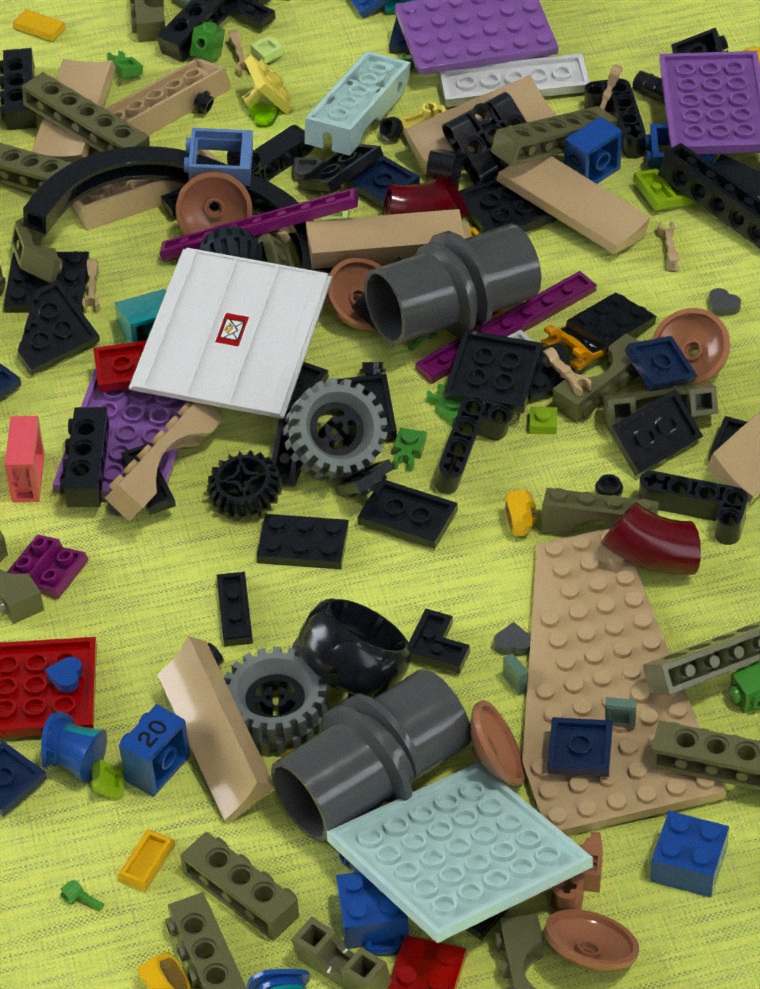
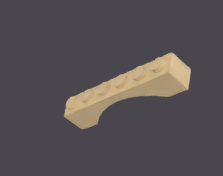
(139, 485)

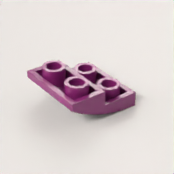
(49, 565)

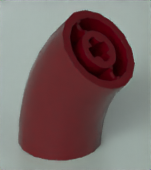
(424, 197)
(655, 542)

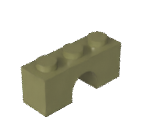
(147, 19)
(323, 951)

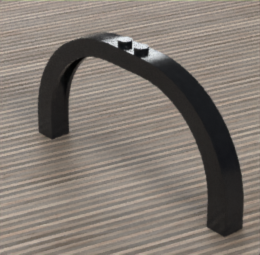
(143, 163)

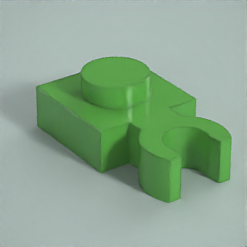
(125, 66)
(444, 408)
(408, 446)

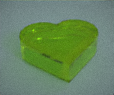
(263, 115)

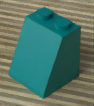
(138, 315)

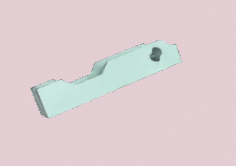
(356, 100)

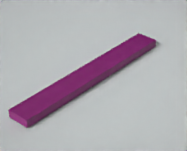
(269, 221)
(518, 318)

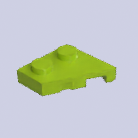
(658, 191)

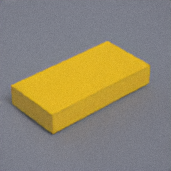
(39, 25)
(146, 860)

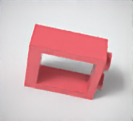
(24, 459)

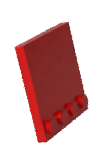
(29, 695)

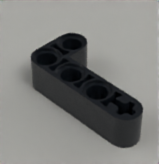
(624, 108)
(276, 153)
(446, 164)
(474, 418)
(698, 499)

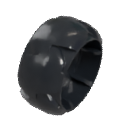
(353, 647)

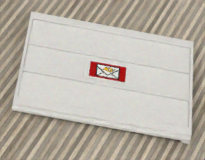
(232, 333)

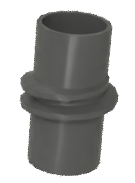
(452, 283)
(371, 752)

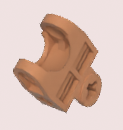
(570, 892)

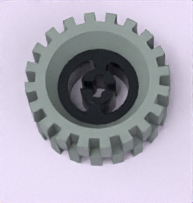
(352, 412)
(300, 695)

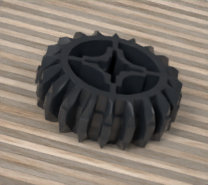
(261, 485)

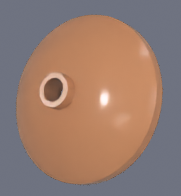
(196, 195)
(347, 286)
(698, 331)
(495, 744)
(591, 940)

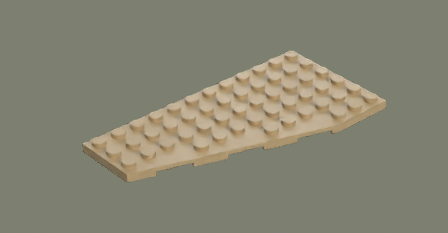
(587, 645)

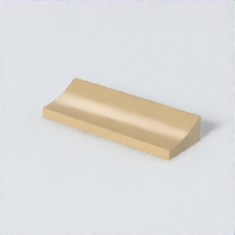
(88, 80)
(171, 96)
(429, 133)
(124, 199)
(577, 202)
(377, 237)
(738, 459)
(215, 729)

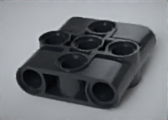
(469, 131)

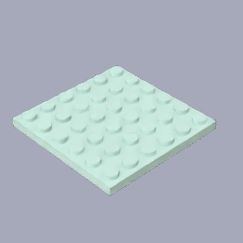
(459, 851)

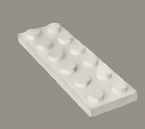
(551, 75)

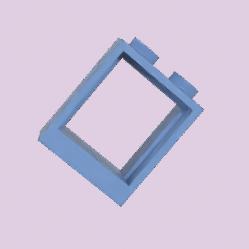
(224, 141)

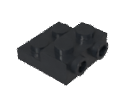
(704, 42)

